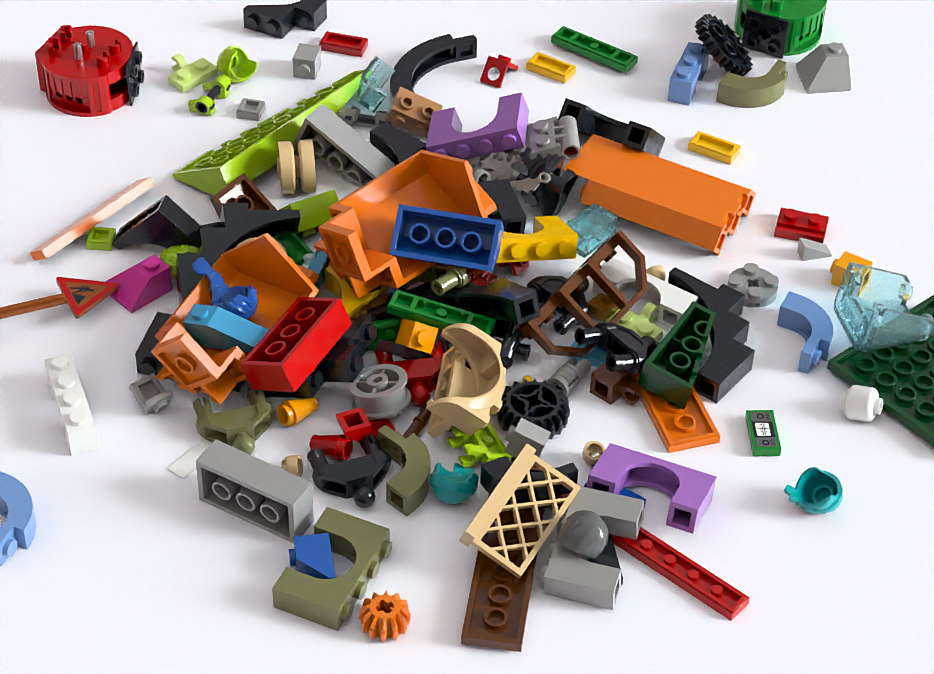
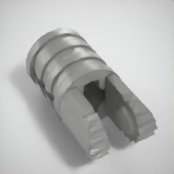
(570, 374)

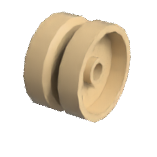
(296, 167)

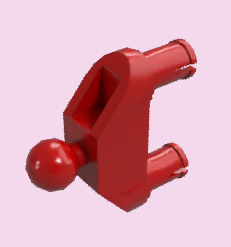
(421, 373)

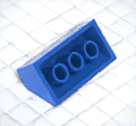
(446, 238)

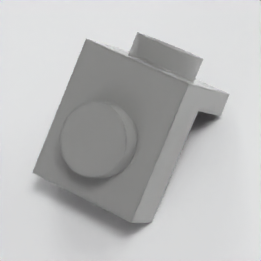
(150, 394)

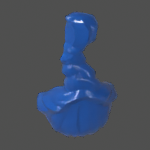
(237, 299)

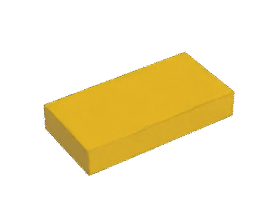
(551, 67)
(714, 147)

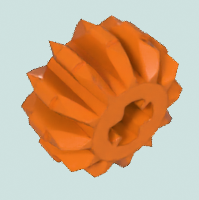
(384, 616)

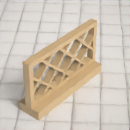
(496, 503)

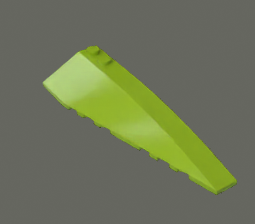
(258, 146)

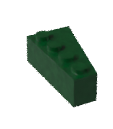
(675, 361)

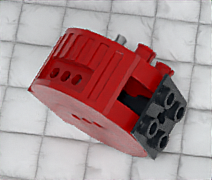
(89, 70)

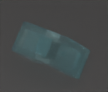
(371, 84)

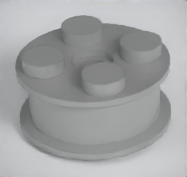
(381, 391)

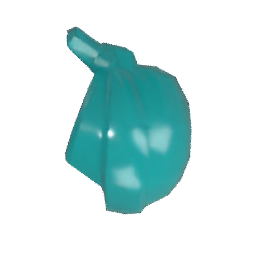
(453, 486)
(816, 491)

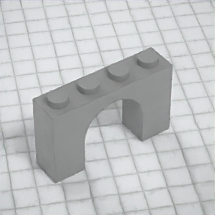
(581, 580)

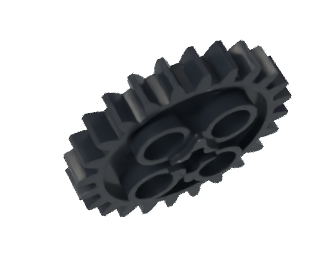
(723, 45)

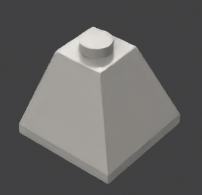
(825, 69)

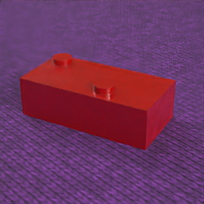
(296, 344)

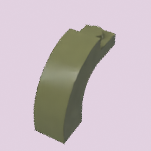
(753, 91)
(412, 484)

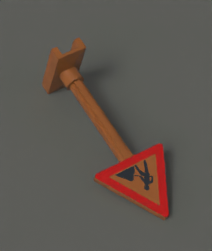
(78, 293)

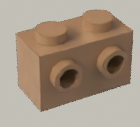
(412, 112)

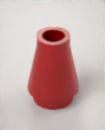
(334, 446)

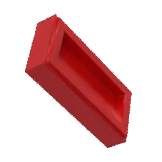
(343, 44)

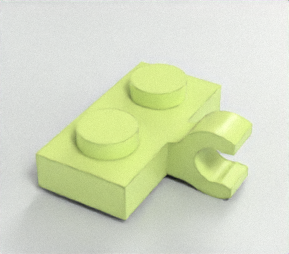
(190, 75)
(642, 323)

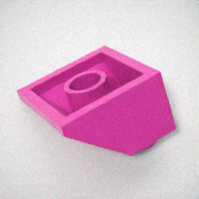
(142, 283)

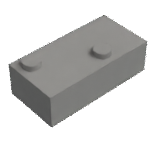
(255, 491)

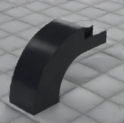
(494, 470)

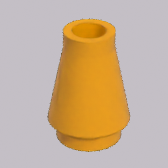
(293, 411)

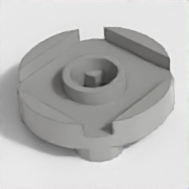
(763, 282)

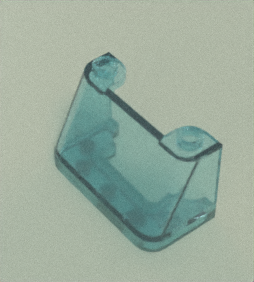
(875, 309)

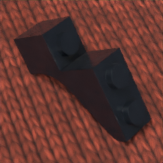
(281, 19)

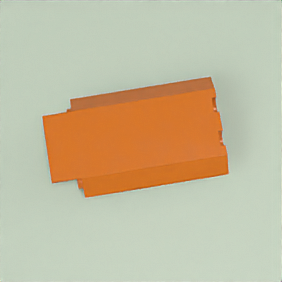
(660, 193)

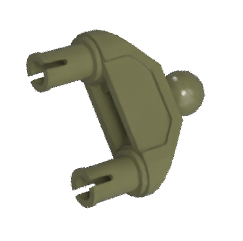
(441, 277)
(236, 426)

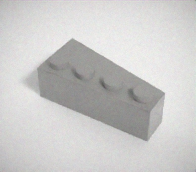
(342, 147)

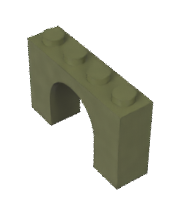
(333, 600)

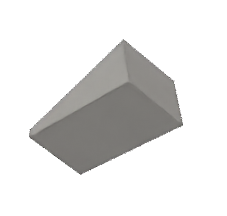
(812, 250)

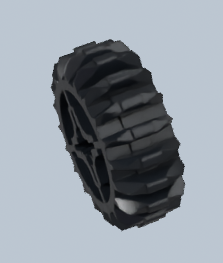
(535, 403)

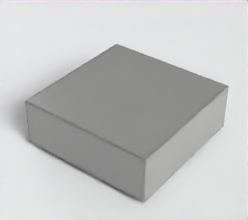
(250, 109)

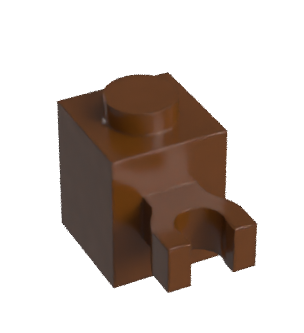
(613, 385)

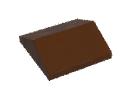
(241, 191)

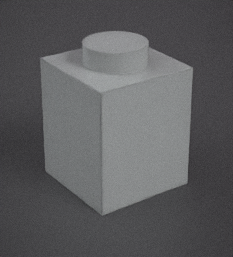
(307, 61)
(525, 434)

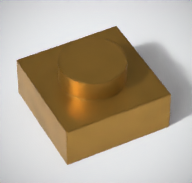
(601, 306)

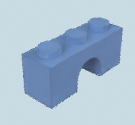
(688, 70)

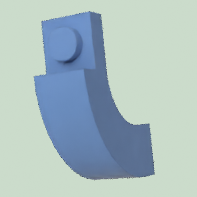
(812, 323)
(20, 520)

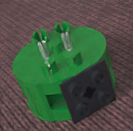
(780, 25)

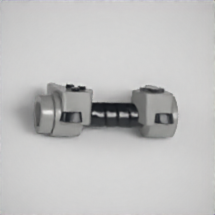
(352, 114)

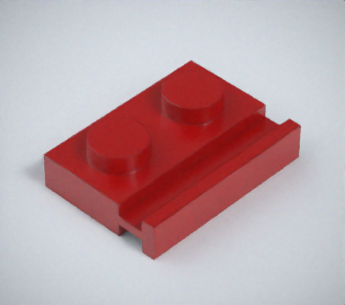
(796, 224)

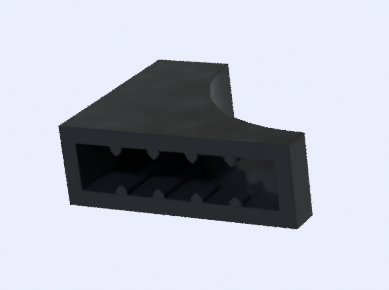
(159, 225)

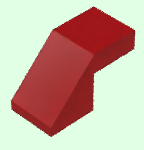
(356, 424)

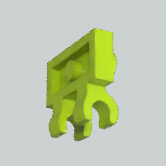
(483, 445)

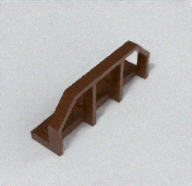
(575, 283)

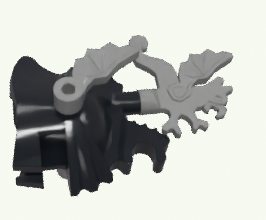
(543, 182)

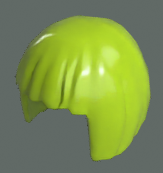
(235, 64)

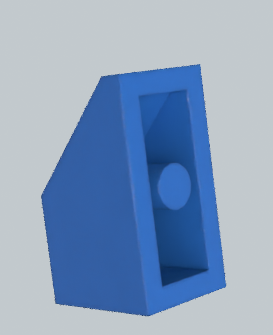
(313, 555)

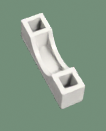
(669, 298)
(72, 404)

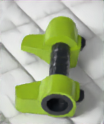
(217, 89)

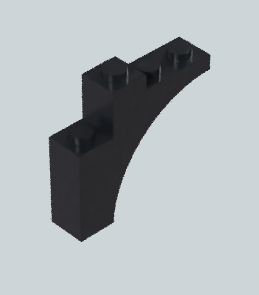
(341, 363)

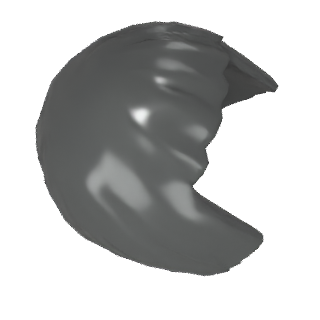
(584, 534)

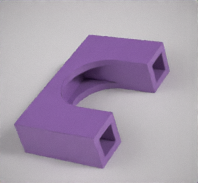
(501, 134)
(687, 487)

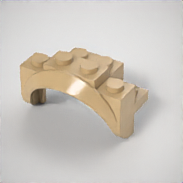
(463, 394)

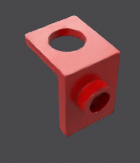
(502, 64)

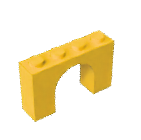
(549, 241)

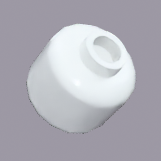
(861, 403)

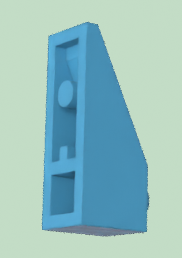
(222, 329)

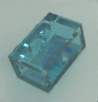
(593, 228)

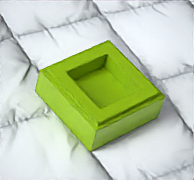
(101, 238)

